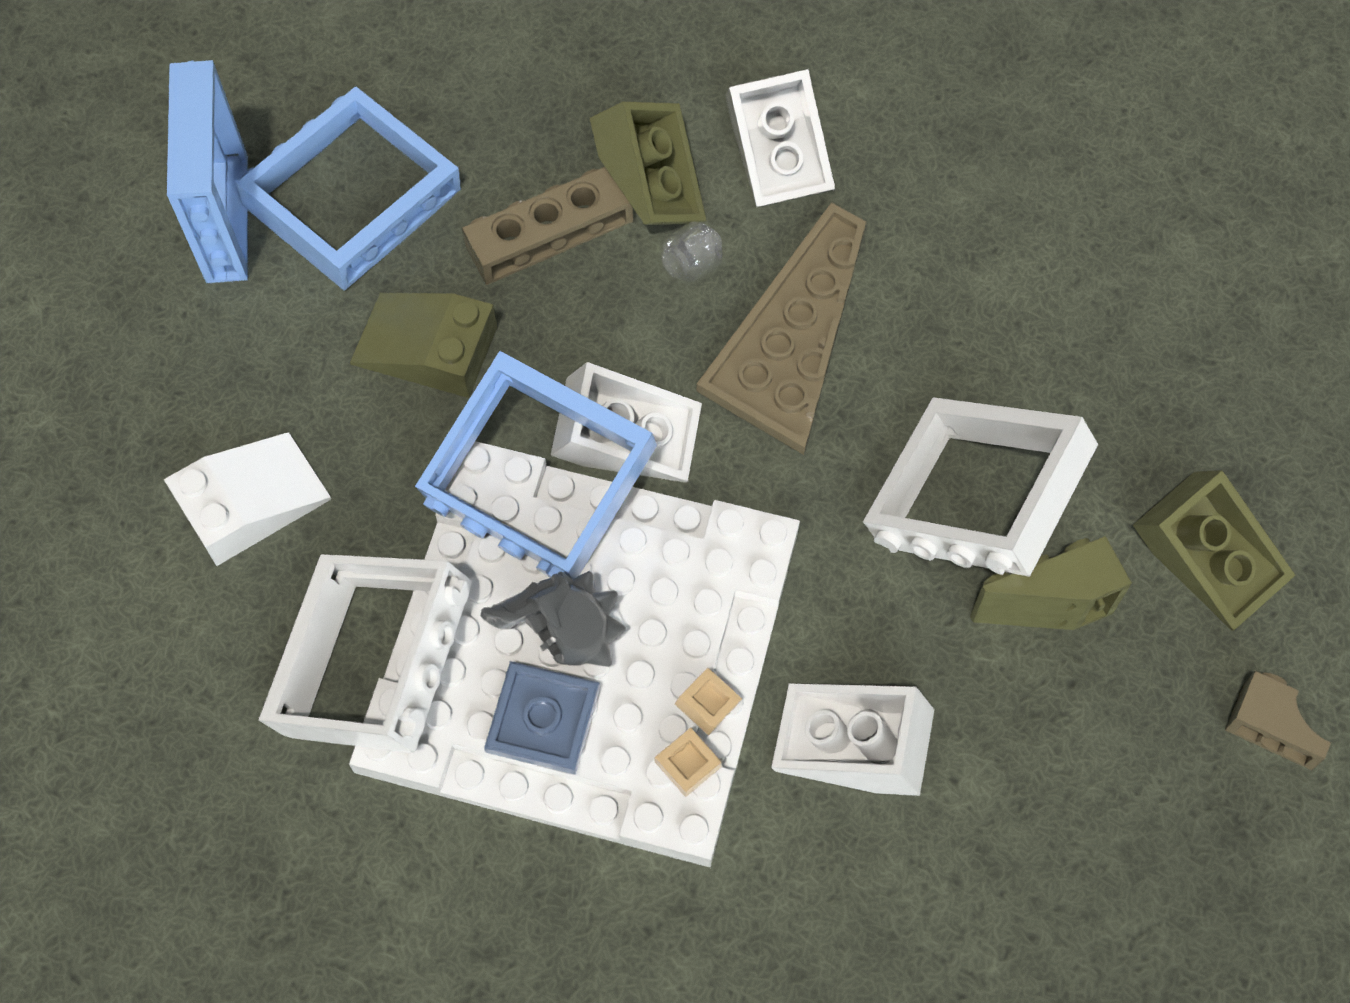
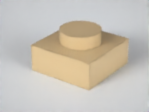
(708, 701)
(688, 762)

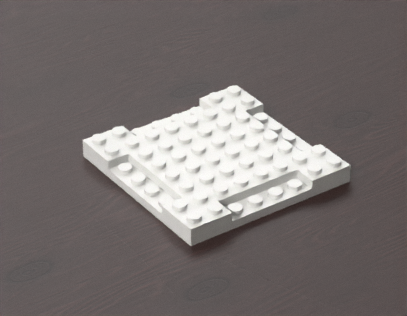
(693, 595)

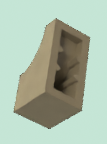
(1271, 719)

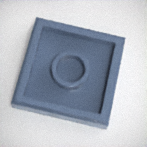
(542, 717)

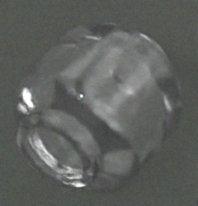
(692, 252)

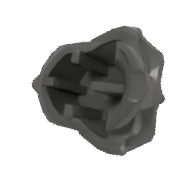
(566, 617)

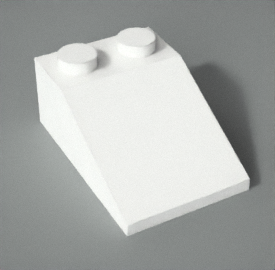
(780, 138)
(664, 413)
(246, 494)
(855, 736)

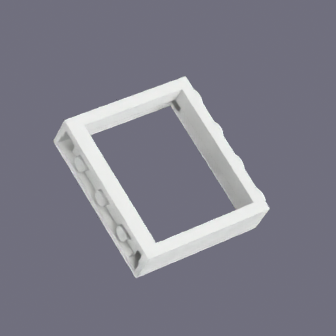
(1061, 435)
(317, 632)

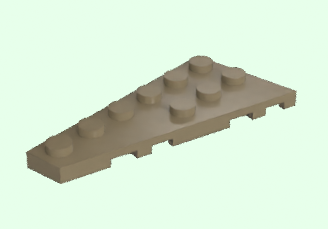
(783, 347)

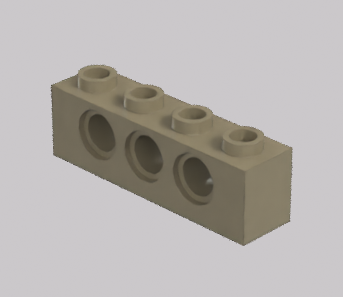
(537, 241)

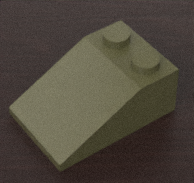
(650, 160)
(428, 339)
(1215, 546)

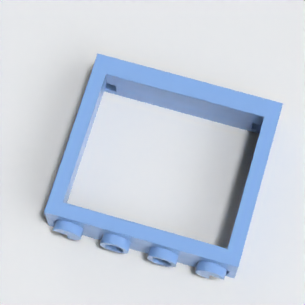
(201, 173)
(384, 231)
(510, 372)

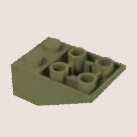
(1060, 592)

